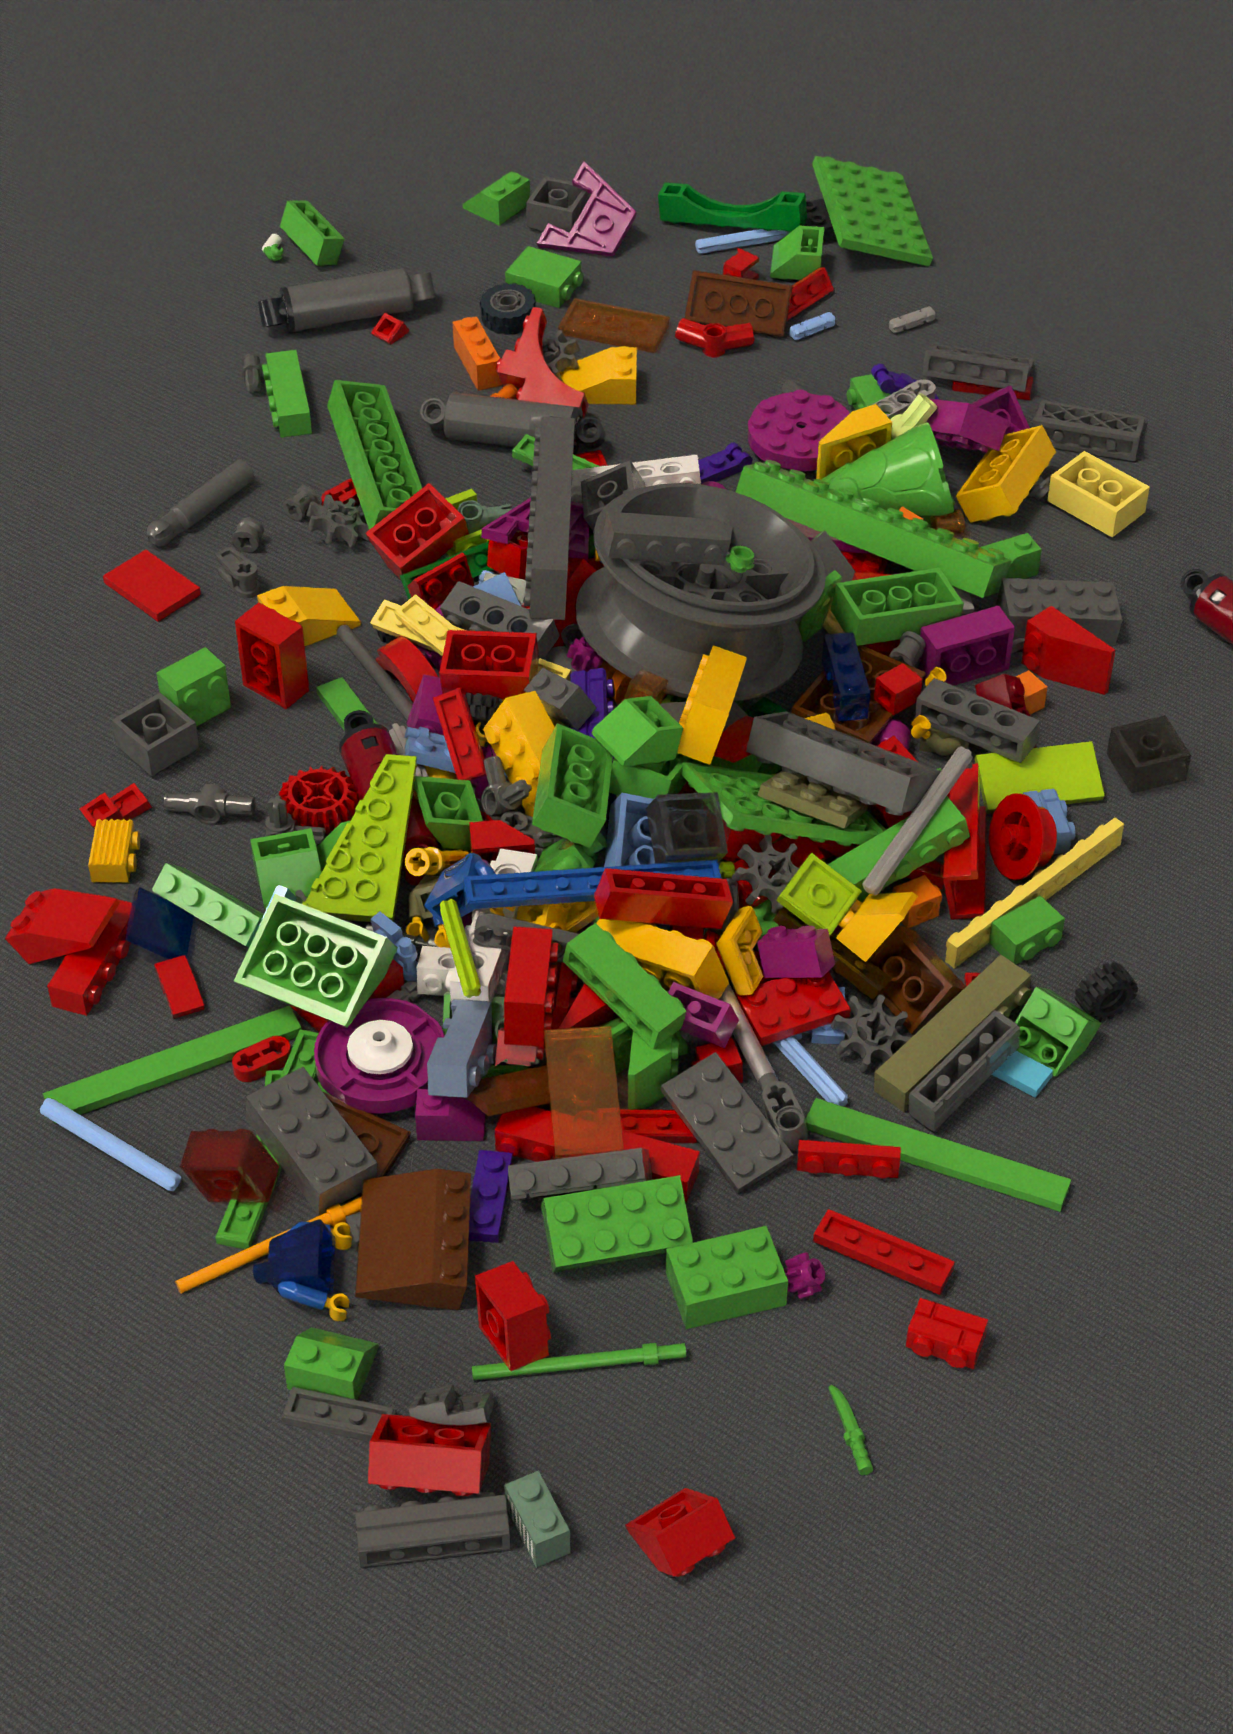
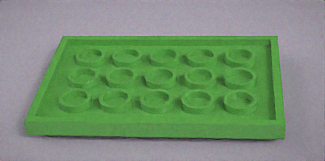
(871, 211)
(746, 810)

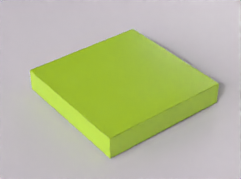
(818, 894)

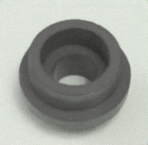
(1040, 488)

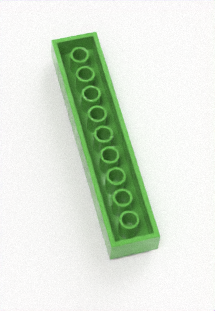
(874, 528)

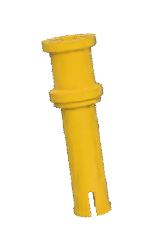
(431, 860)

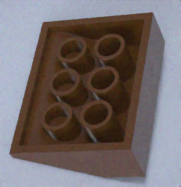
(819, 698)
(415, 1238)

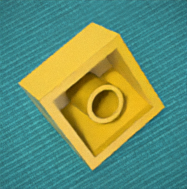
(872, 921)

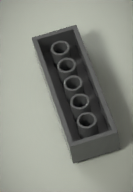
(840, 761)

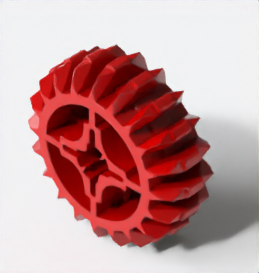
(318, 794)

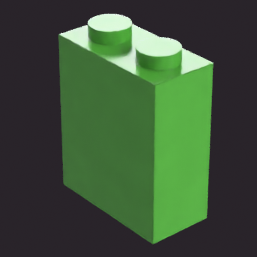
(546, 274)

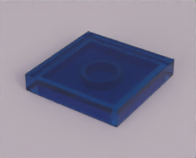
(159, 925)

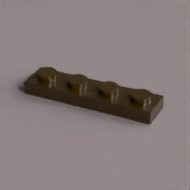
(864, 975)

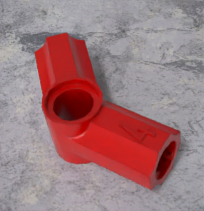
(714, 337)

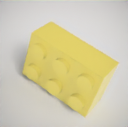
(1098, 493)

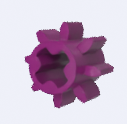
(583, 656)
(804, 1275)

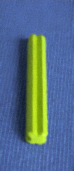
(460, 948)

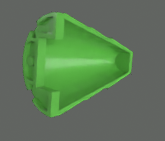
(900, 474)

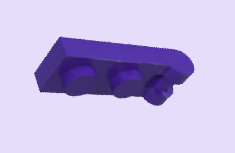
(889, 381)
(723, 463)

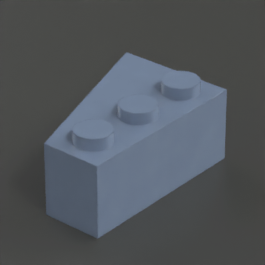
(464, 1052)

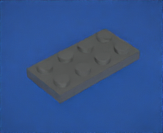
(726, 1123)

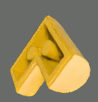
(737, 950)

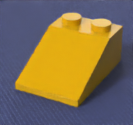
(605, 376)
(852, 438)
(316, 609)

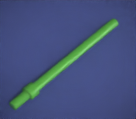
(648, 1354)

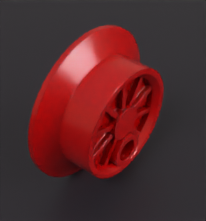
(1021, 836)

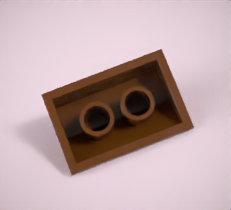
(919, 977)

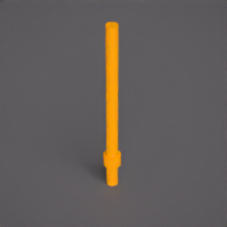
(332, 1216)

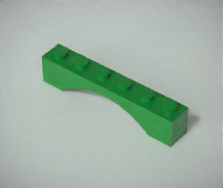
(686, 205)

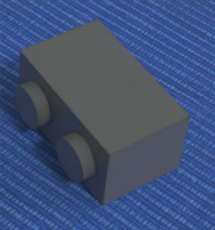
(562, 698)

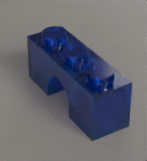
(845, 668)

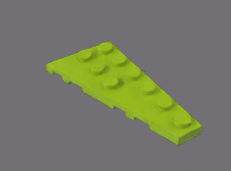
(368, 856)

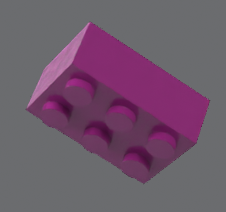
(966, 426)
(968, 645)

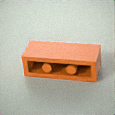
(476, 352)

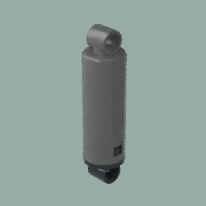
(345, 300)
(503, 419)

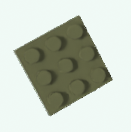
(812, 798)

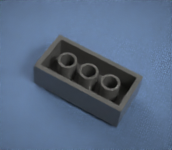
(1087, 603)
(310, 1140)

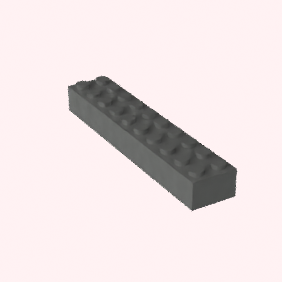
(549, 519)

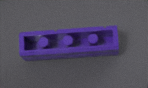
(599, 691)

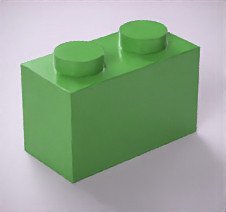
(1027, 930)

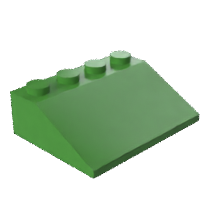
(315, 961)

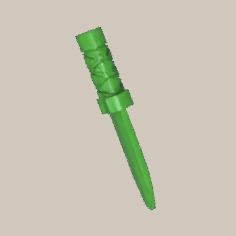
(854, 1435)

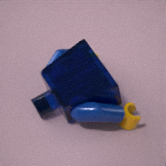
(303, 1265)

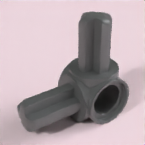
(502, 795)
(281, 822)

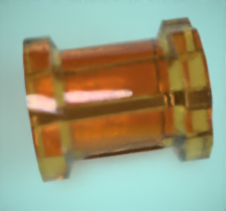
(953, 522)

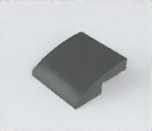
(443, 1407)

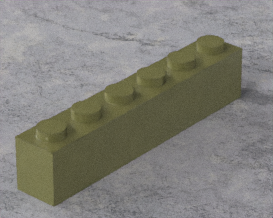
(996, 988)

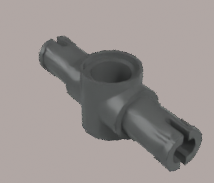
(210, 804)

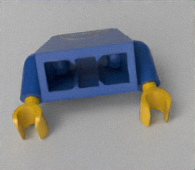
(451, 887)

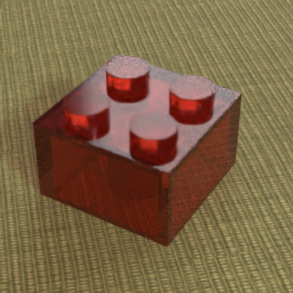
(229, 1166)

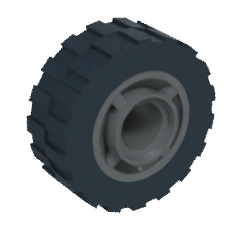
(506, 308)

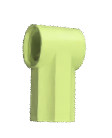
(916, 414)

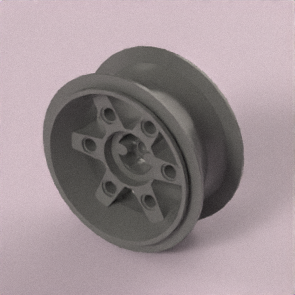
(674, 612)

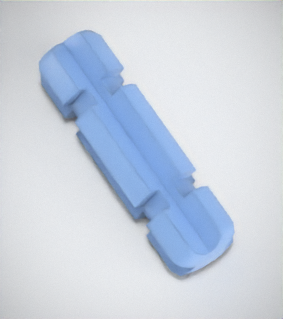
(812, 326)

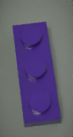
(489, 1195)

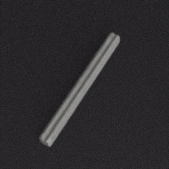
(917, 821)

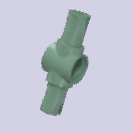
(480, 516)

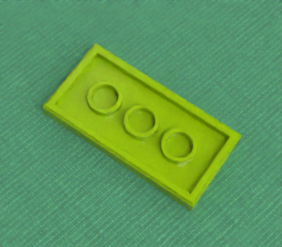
(1066, 768)

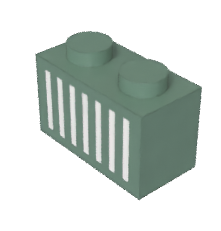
(537, 1519)

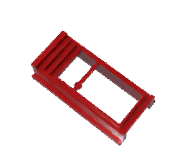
(966, 864)

